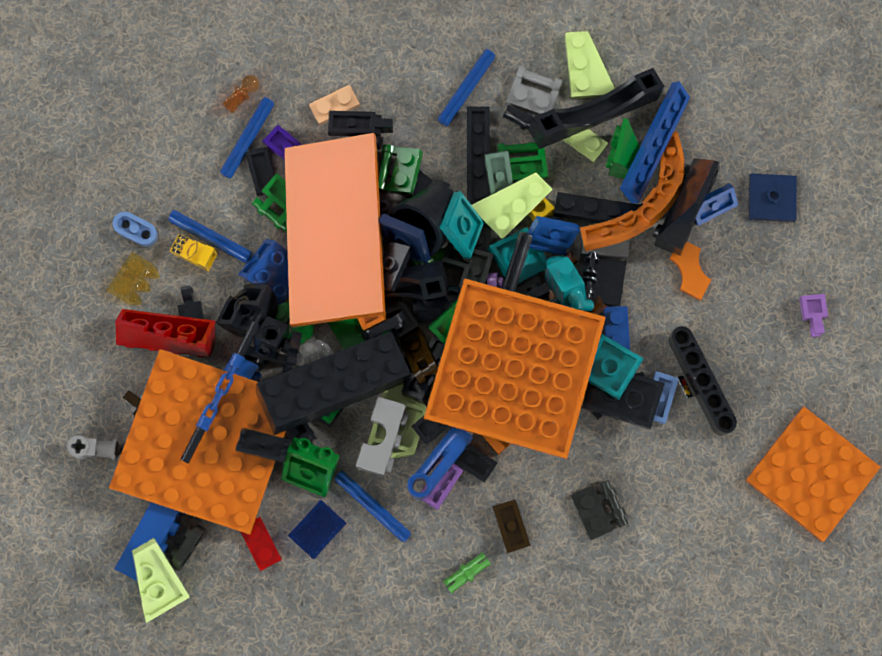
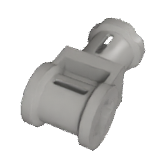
(93, 448)

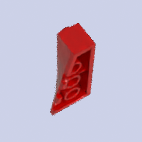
(165, 332)

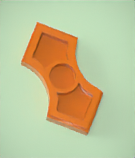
(693, 279)

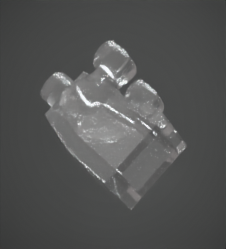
(312, 350)

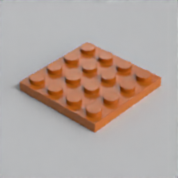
(813, 474)

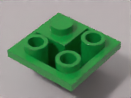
(622, 151)

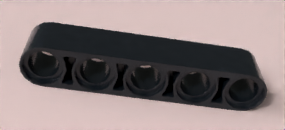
(703, 369)

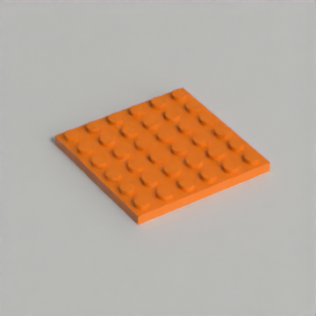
(515, 368)
(218, 480)

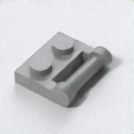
(532, 99)

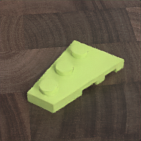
(512, 204)

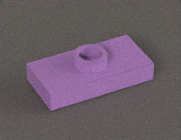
(443, 487)

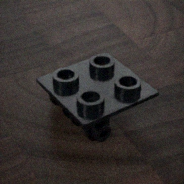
(602, 277)

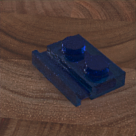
(317, 529)

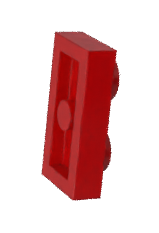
(261, 545)

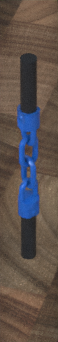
(205, 422)

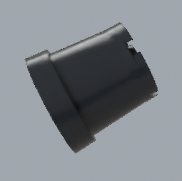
(427, 212)

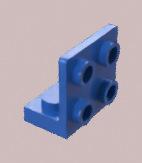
(269, 268)

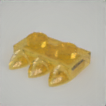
(131, 278)

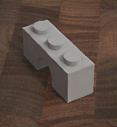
(378, 458)

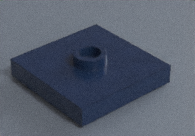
(772, 197)
(405, 234)

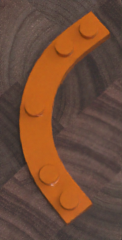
(653, 207)

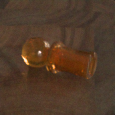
(249, 84)

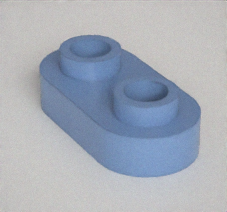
(136, 229)

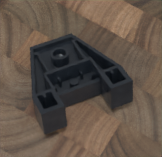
(679, 221)

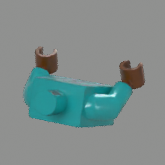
(569, 285)

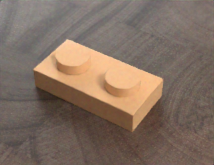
(340, 100)

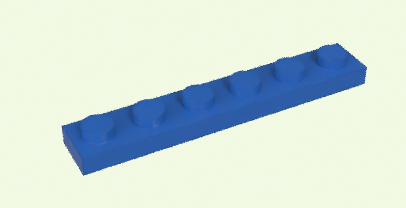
(655, 143)

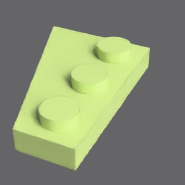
(585, 68)
(157, 580)

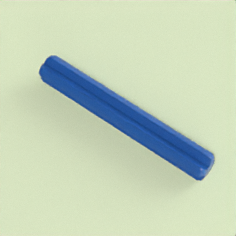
(466, 87)
(247, 137)
(210, 236)
(372, 506)

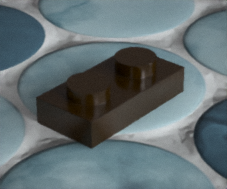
(511, 526)

